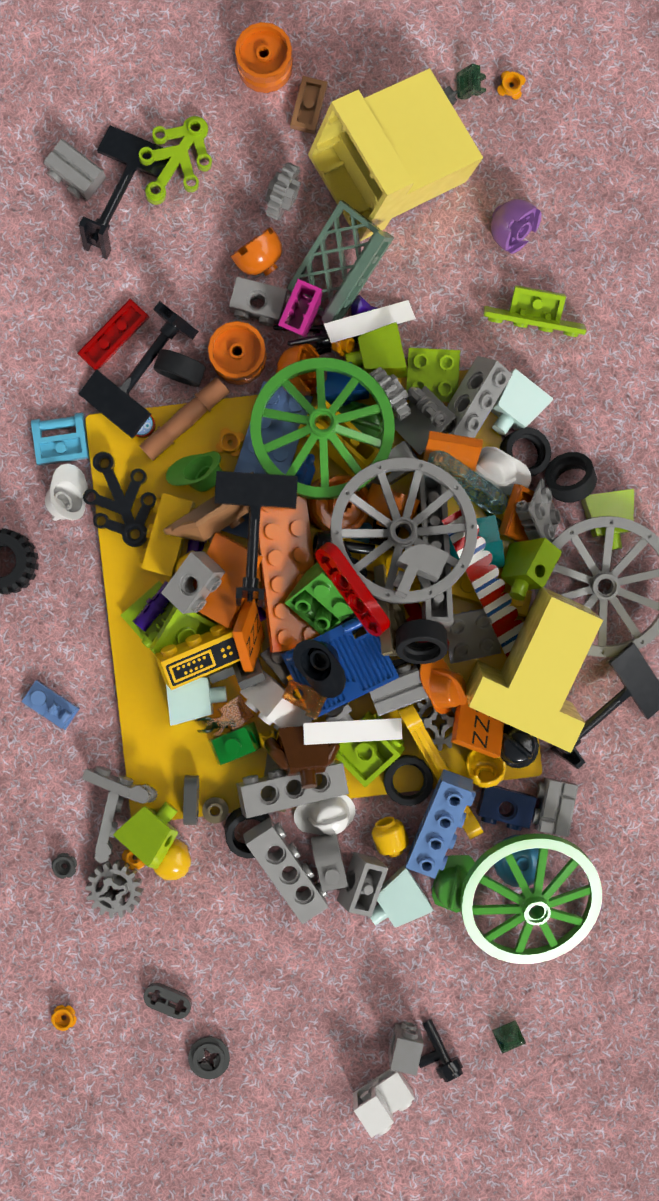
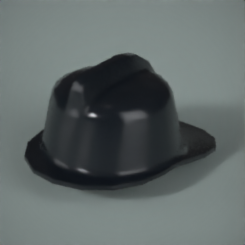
(320, 667)
(518, 747)

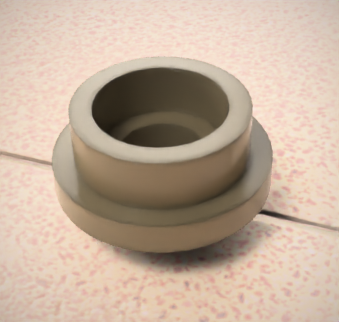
(219, 802)

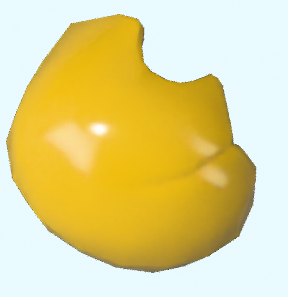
(485, 770)
(175, 863)

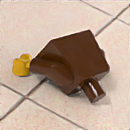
(295, 757)

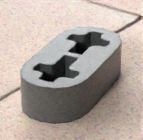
(191, 800)
(165, 1006)

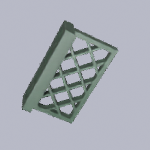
(359, 272)

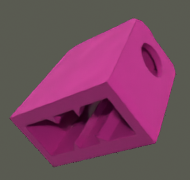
(301, 309)

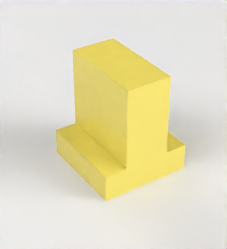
(393, 149)
(539, 672)

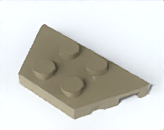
(395, 613)

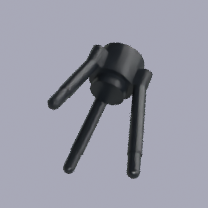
(320, 338)

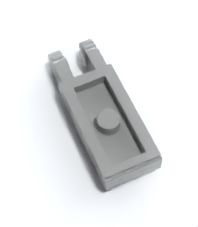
(120, 785)
(108, 827)

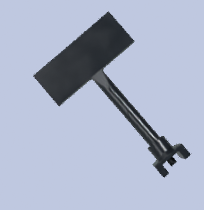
(124, 149)
(114, 400)
(256, 492)
(638, 683)

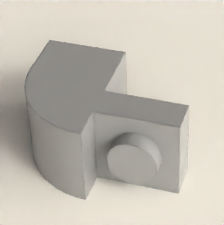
(421, 561)
(329, 862)

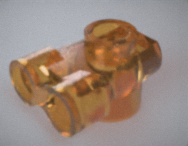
(310, 700)

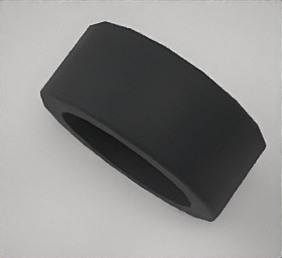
(179, 367)
(538, 439)
(566, 462)
(421, 630)
(421, 795)
(232, 821)

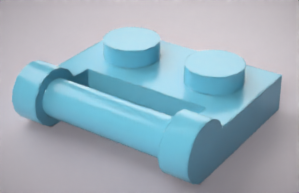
(60, 447)

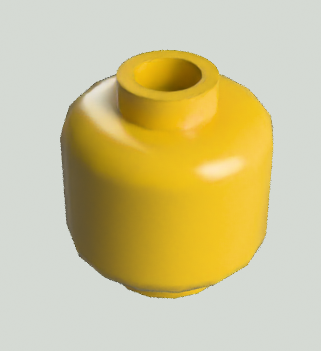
(390, 836)

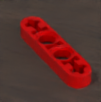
(337, 566)

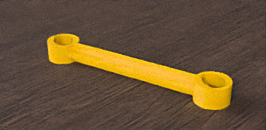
(434, 760)

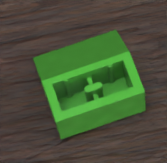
(318, 601)

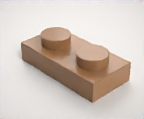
(308, 105)

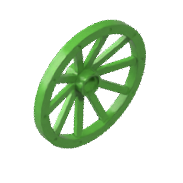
(322, 413)
(529, 898)

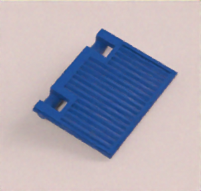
(360, 659)

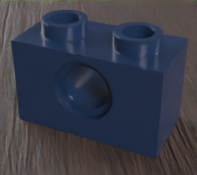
(521, 811)

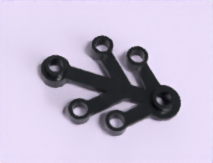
(122, 504)

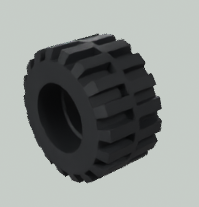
(25, 562)

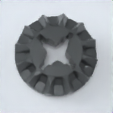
(204, 1068)

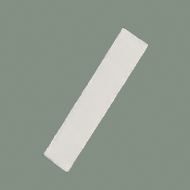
(369, 321)
(352, 731)

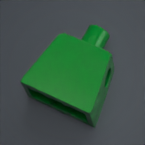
(235, 743)

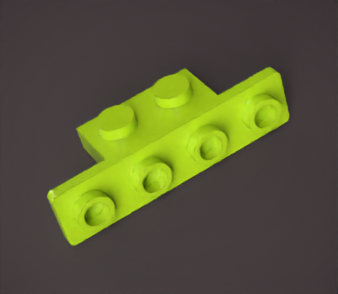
(538, 309)

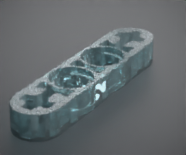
(488, 496)

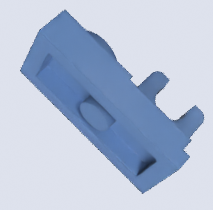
(50, 705)

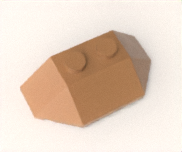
(206, 521)

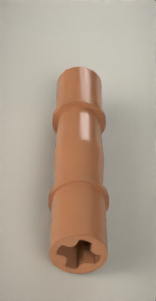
(184, 418)

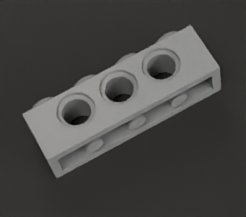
(476, 396)
(252, 804)
(303, 904)

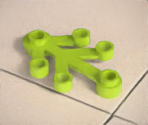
(178, 155)

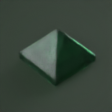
(509, 1036)

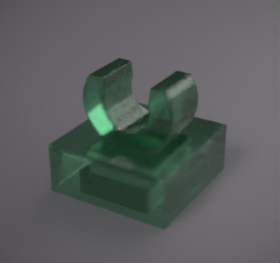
(469, 82)

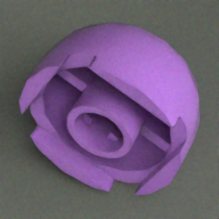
(513, 223)

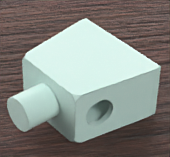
(519, 403)
(193, 700)
(401, 900)

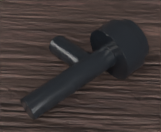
(322, 537)
(449, 1068)

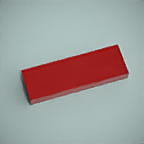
(113, 335)

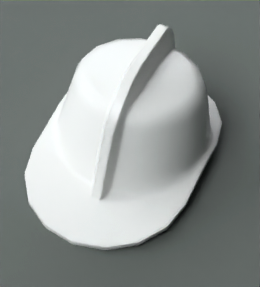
(502, 469)
(66, 493)
(325, 816)

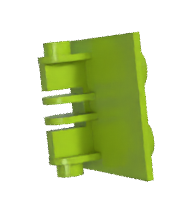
(434, 369)
(132, 612)

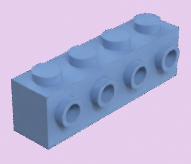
(439, 824)

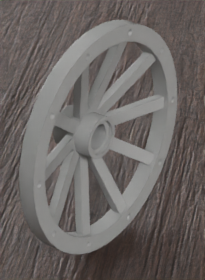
(419, 467)
(647, 537)

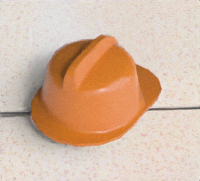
(443, 687)

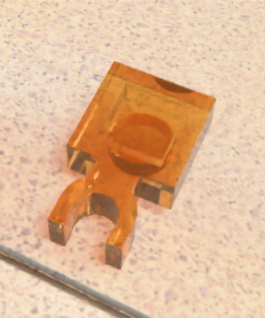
(233, 715)

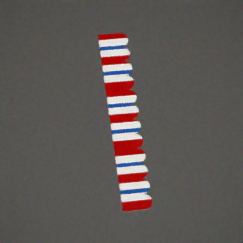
(488, 587)

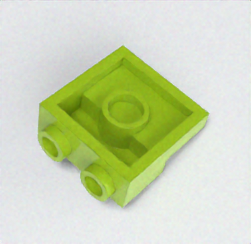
(179, 627)
(369, 758)

